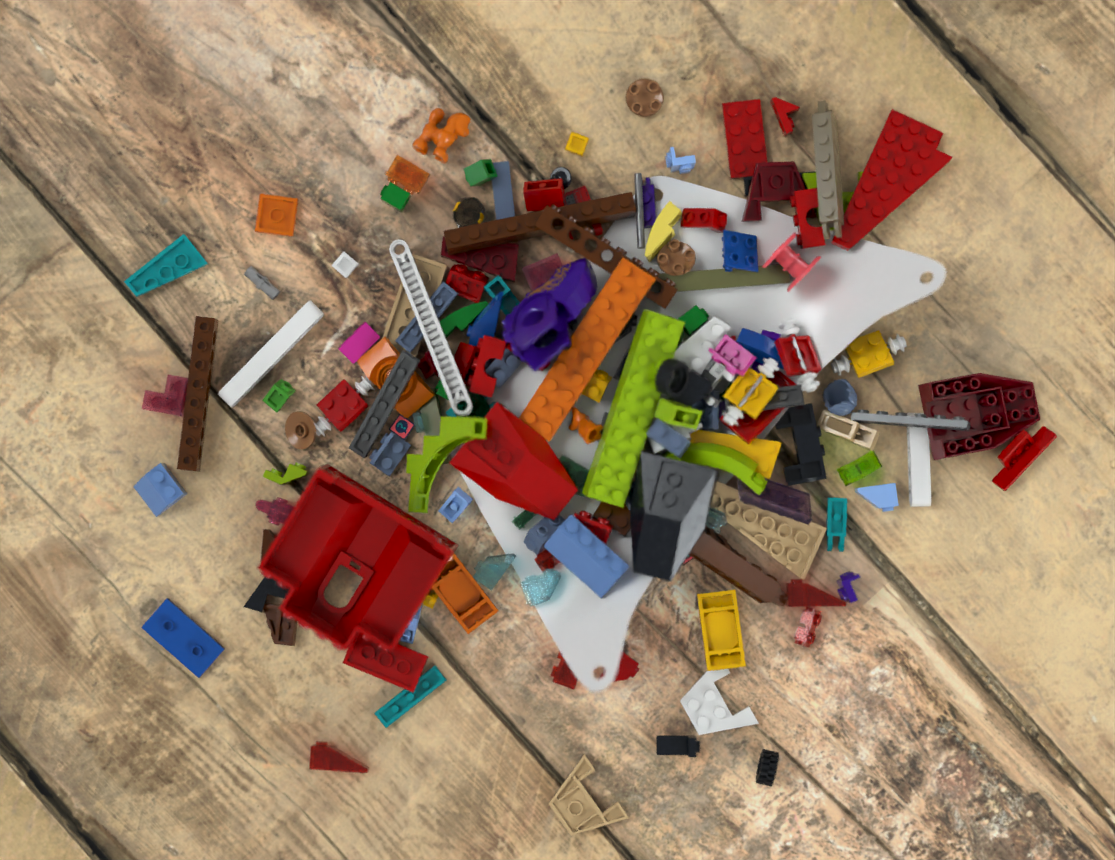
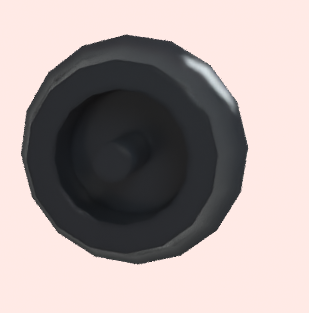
(564, 173)

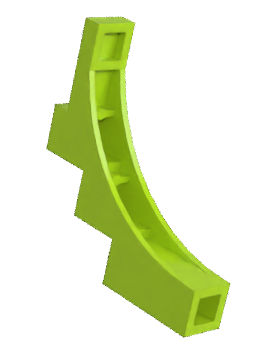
(436, 449)

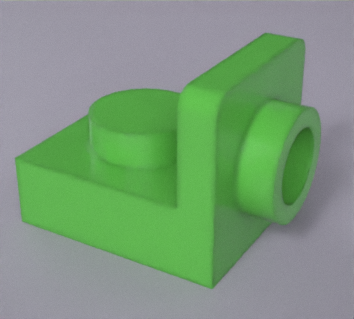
(279, 395)

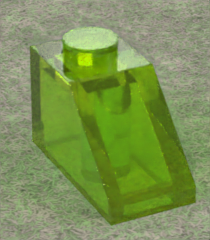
(859, 468)

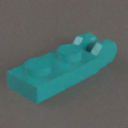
(836, 521)

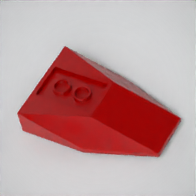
(516, 465)

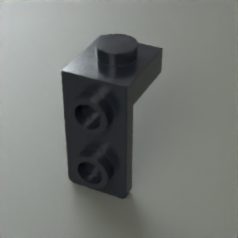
(677, 745)

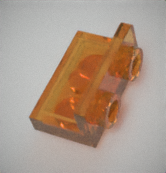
(407, 174)

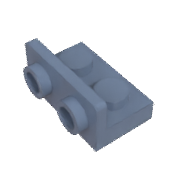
(390, 453)

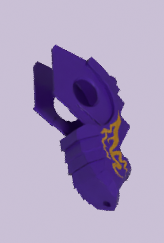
(550, 308)

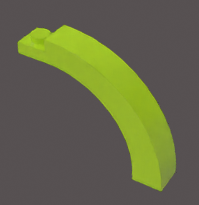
(726, 459)

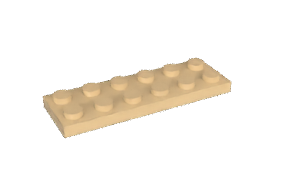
(402, 312)

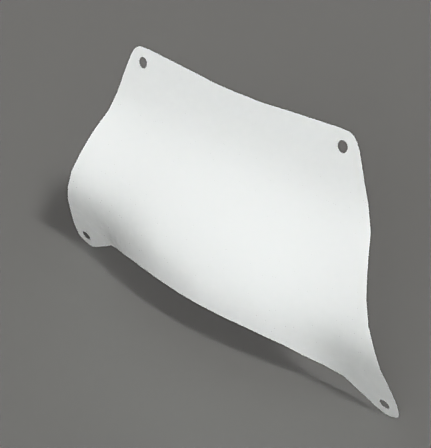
(831, 305)

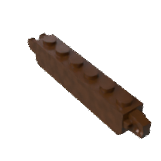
(737, 570)

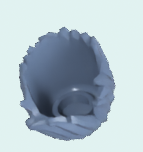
(840, 397)

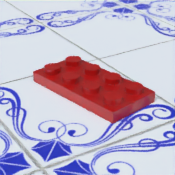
(744, 137)
(750, 428)
(399, 667)

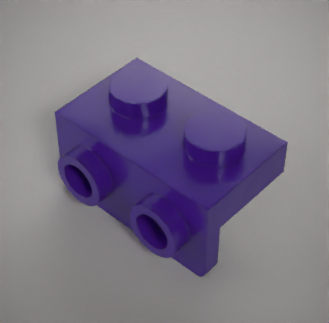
(845, 588)

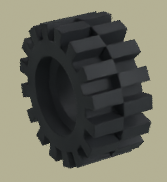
(767, 767)

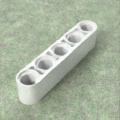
(918, 466)

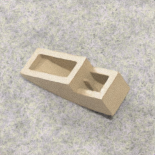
(848, 430)

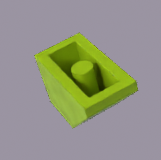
(678, 414)

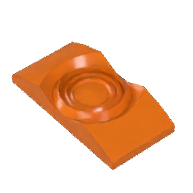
(377, 366)
(463, 595)

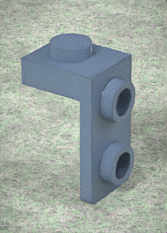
(541, 533)

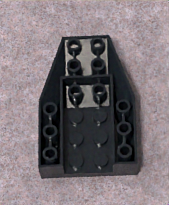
(668, 513)

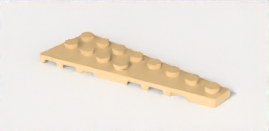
(783, 538)

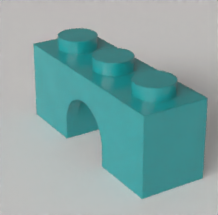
(508, 301)

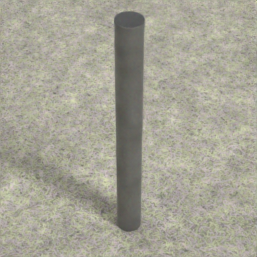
(639, 211)

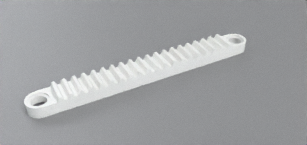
(431, 327)

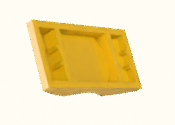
(721, 630)

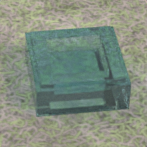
(418, 422)

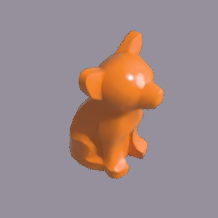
(586, 428)

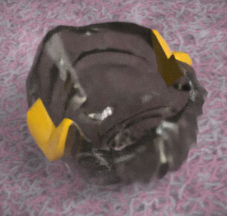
(468, 212)

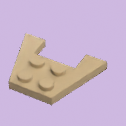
(577, 808)

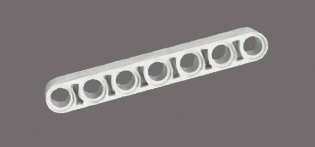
(271, 353)

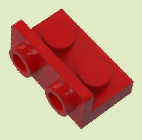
(467, 282)

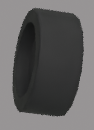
(664, 374)

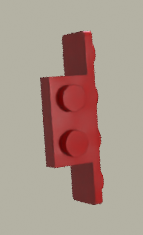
(1021, 455)

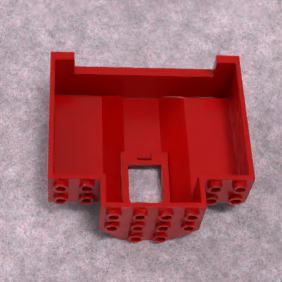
(347, 523)

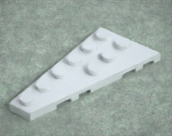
(695, 349)

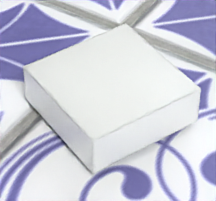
(345, 264)

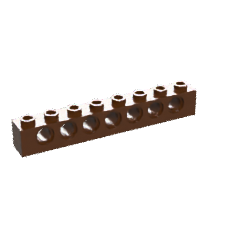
(544, 223)
(197, 394)

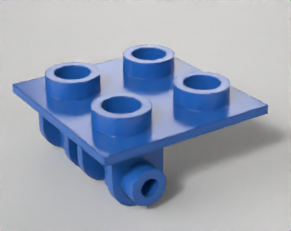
(739, 251)

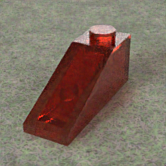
(806, 595)
(333, 759)

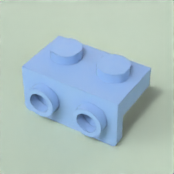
(680, 164)

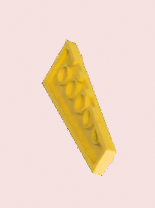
(759, 450)

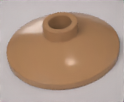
(300, 430)

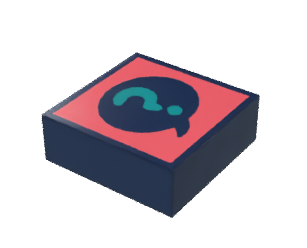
(402, 427)

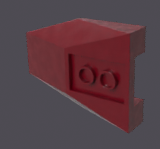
(990, 403)

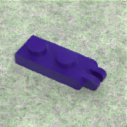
(649, 203)

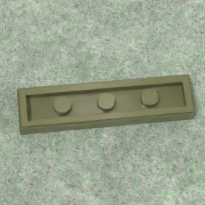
(431, 419)

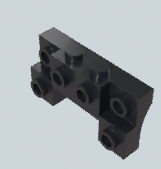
(806, 444)

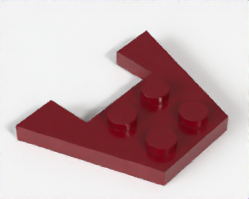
(772, 183)

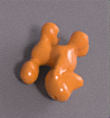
(443, 138)

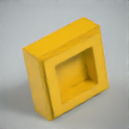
(576, 144)

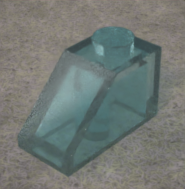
(492, 569)

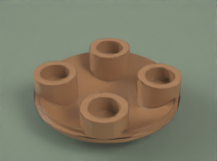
(644, 97)
(676, 258)

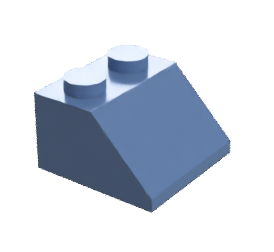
(159, 489)

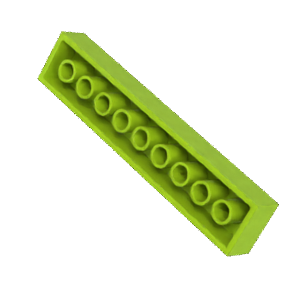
(632, 409)

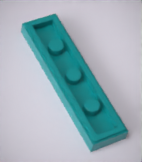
(406, 699)

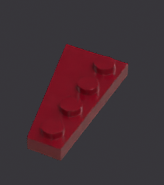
(493, 260)

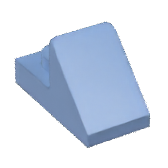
(455, 504)

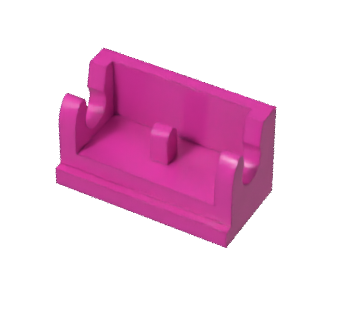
(358, 342)

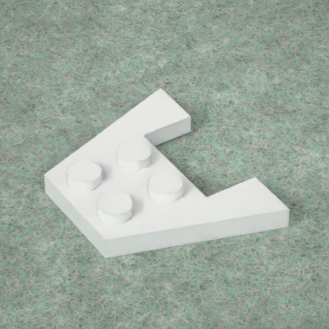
(708, 709)

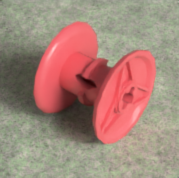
(791, 262)

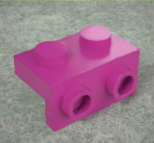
(732, 355)

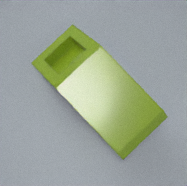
(293, 473)

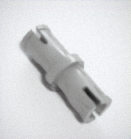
(262, 282)

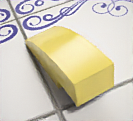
(662, 230)

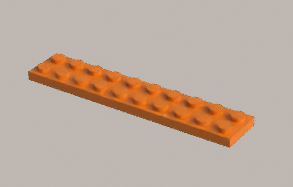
(589, 348)

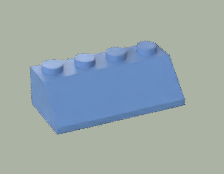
(586, 556)

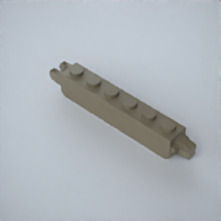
(828, 170)

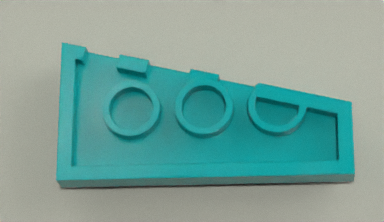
(170, 264)

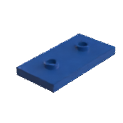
(183, 638)

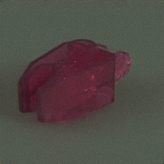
(276, 511)

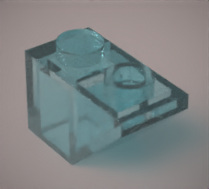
(540, 588)

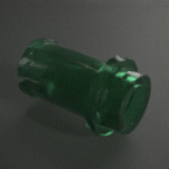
(523, 518)

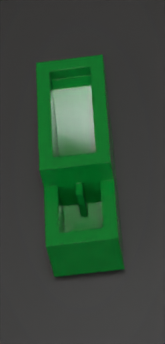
(462, 318)

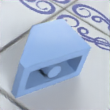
(880, 496)

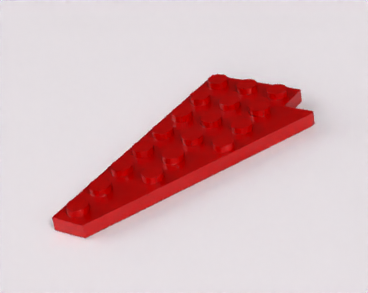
(895, 170)

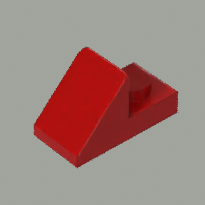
(782, 109)

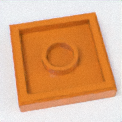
(276, 215)

